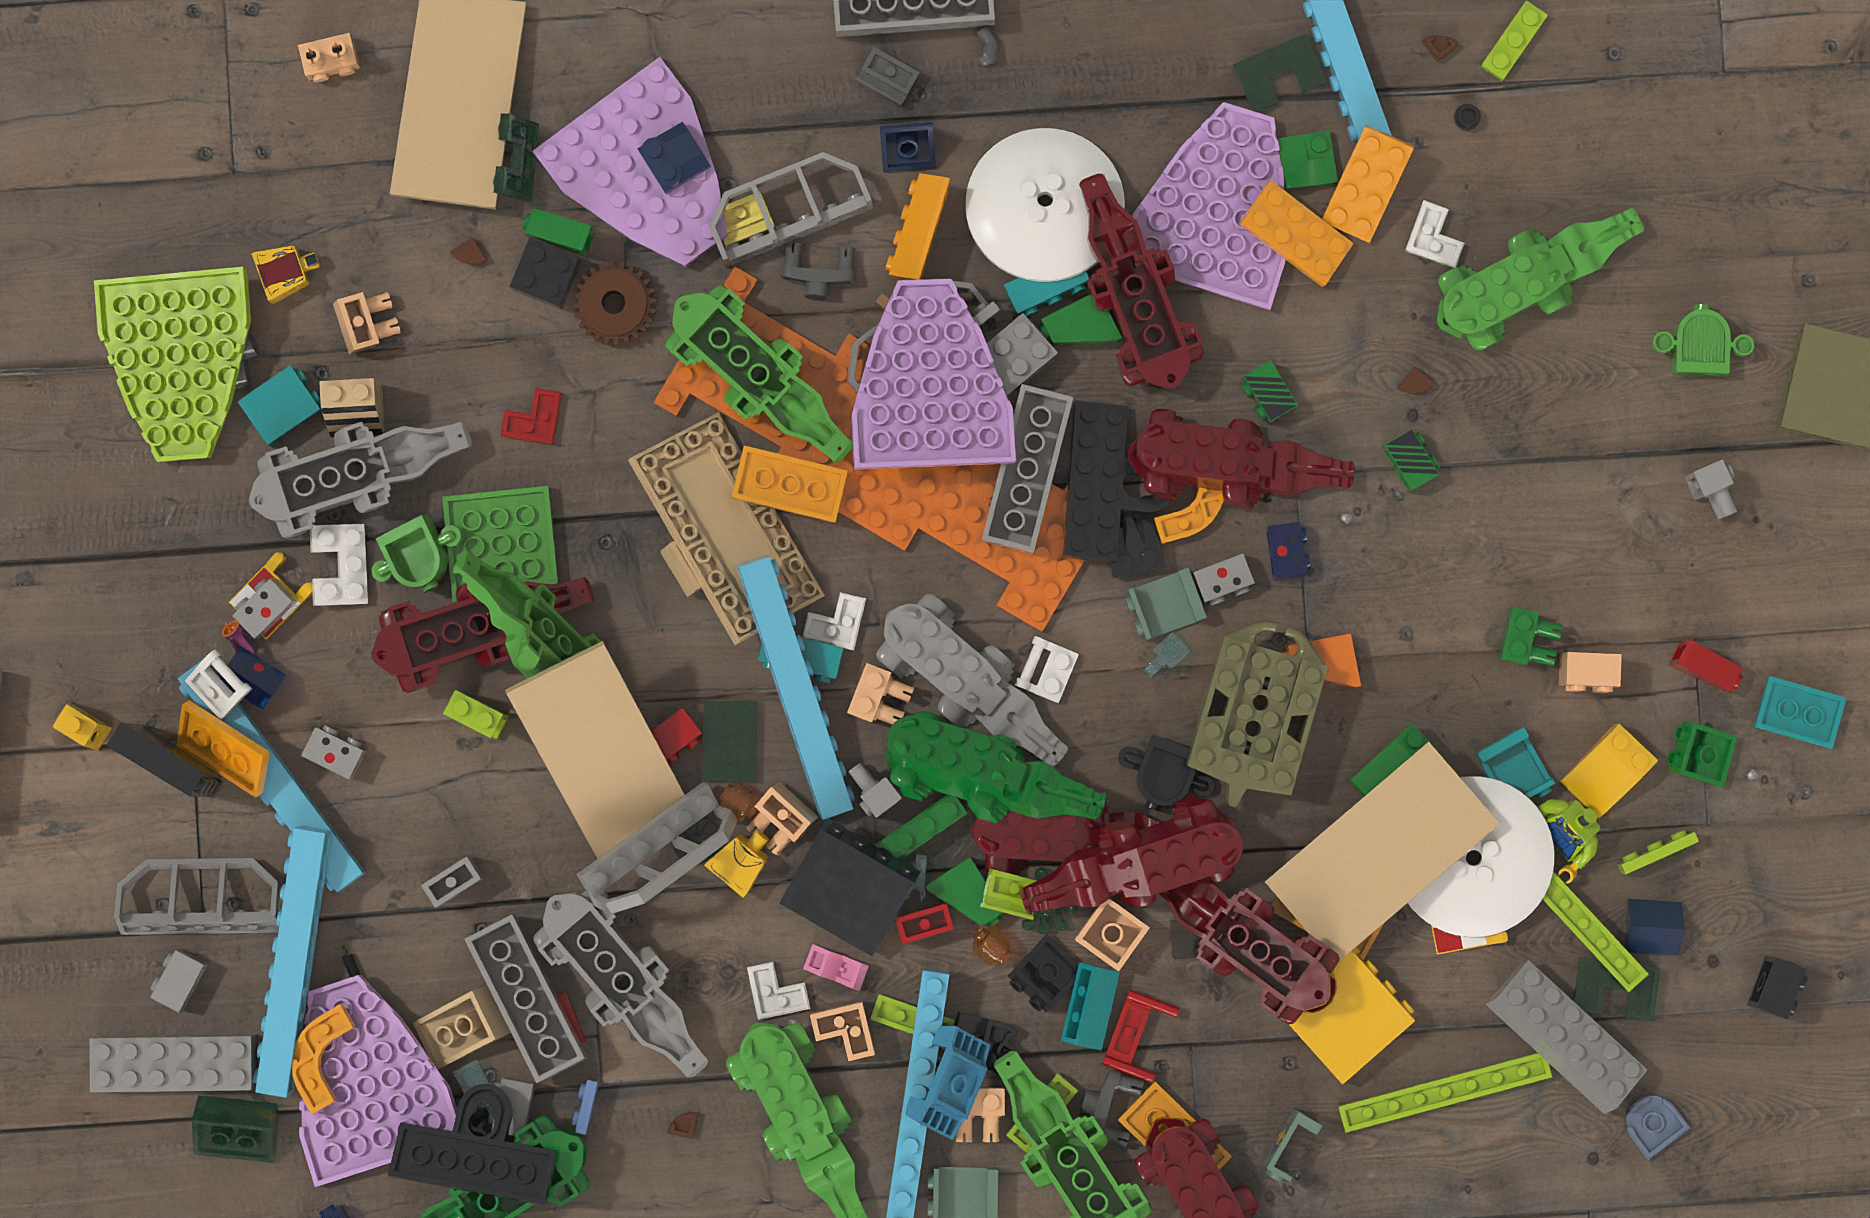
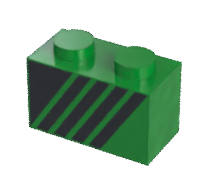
(1268, 392)
(1411, 459)

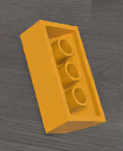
(919, 227)

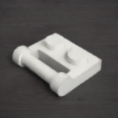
(1055, 671)
(213, 689)

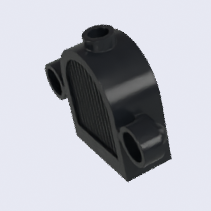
(1164, 773)

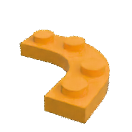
(1191, 519)
(308, 1055)

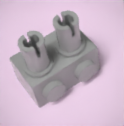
(1713, 484)
(876, 795)

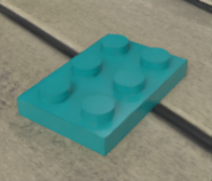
(1799, 712)

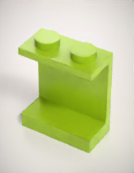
(476, 714)

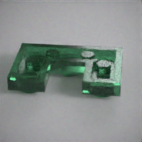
(1291, 55)
(519, 179)
(1594, 976)

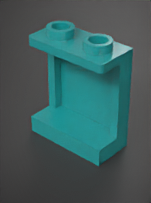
(281, 404)
(1516, 763)

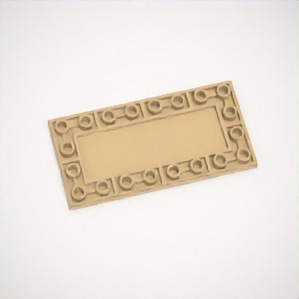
(454, 100)
(692, 491)
(596, 746)
(1382, 852)

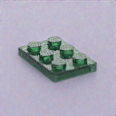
(729, 741)

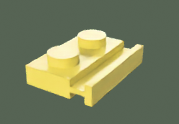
(744, 219)

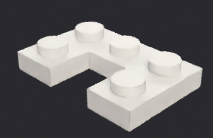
(351, 584)

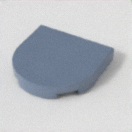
(1653, 1124)

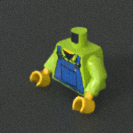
(1572, 832)

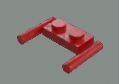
(1129, 1031)

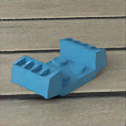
(954, 1082)

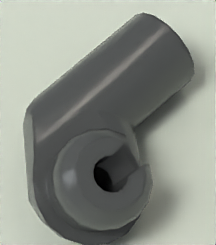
(991, 47)

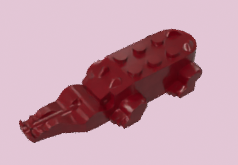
(1133, 288)
(1228, 460)
(419, 644)
(1048, 839)
(1143, 862)
(1238, 935)
(1184, 1163)

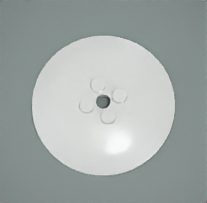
(1010, 222)
(1506, 881)

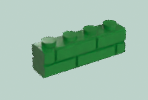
(923, 827)

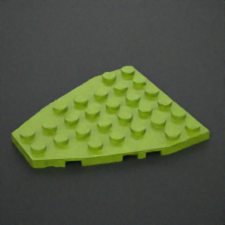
(176, 353)

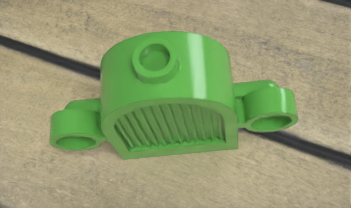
(1702, 344)
(416, 553)

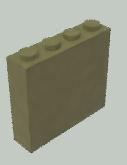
(1828, 388)

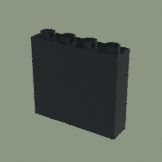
(164, 760)
(849, 886)

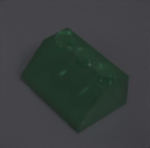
(235, 1128)

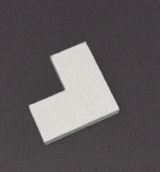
(1427, 240)
(841, 629)
(771, 999)

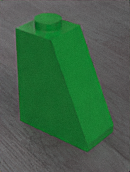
(559, 232)
(1080, 325)
(964, 890)

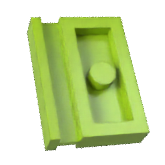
(1004, 893)

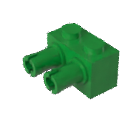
(1518, 636)

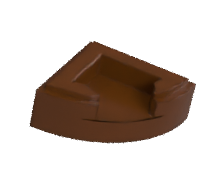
(1439, 46)
(469, 253)
(1415, 382)
(684, 1125)

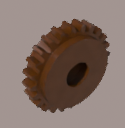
(614, 281)

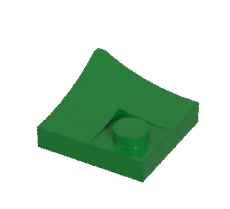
(1308, 160)

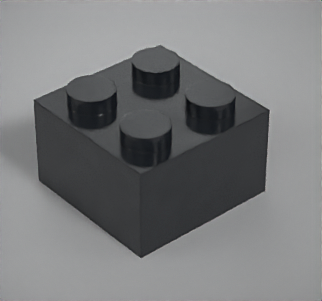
(545, 273)
(1777, 987)

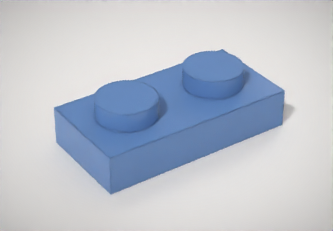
(583, 1116)

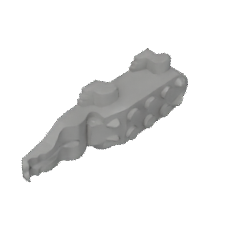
(353, 471)
(971, 682)
(621, 979)

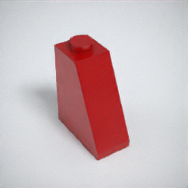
(1706, 666)

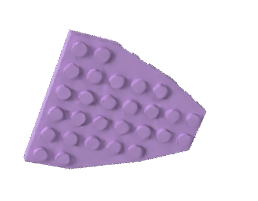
(604, 172)
(1204, 197)
(930, 387)
(378, 1082)

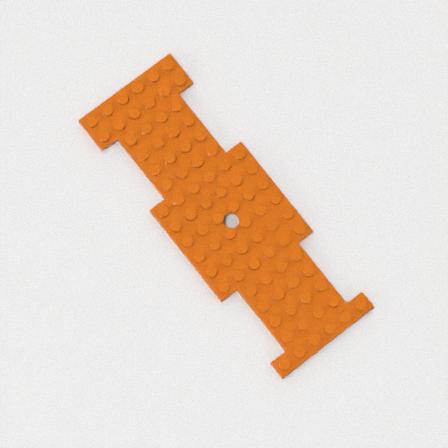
(896, 502)

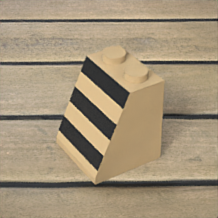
(352, 402)

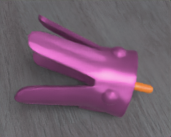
(234, 633)

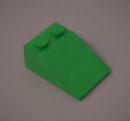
(1389, 758)

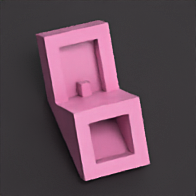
(836, 967)

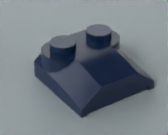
(673, 157)

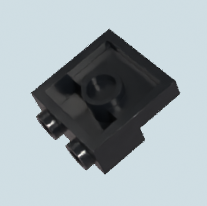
(1044, 974)

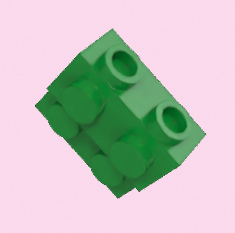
(1702, 753)

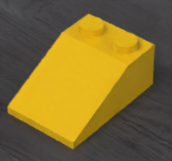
(1608, 770)

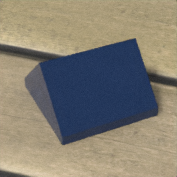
(907, 147)
(1654, 927)

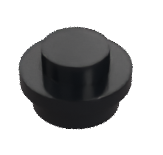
(1467, 117)

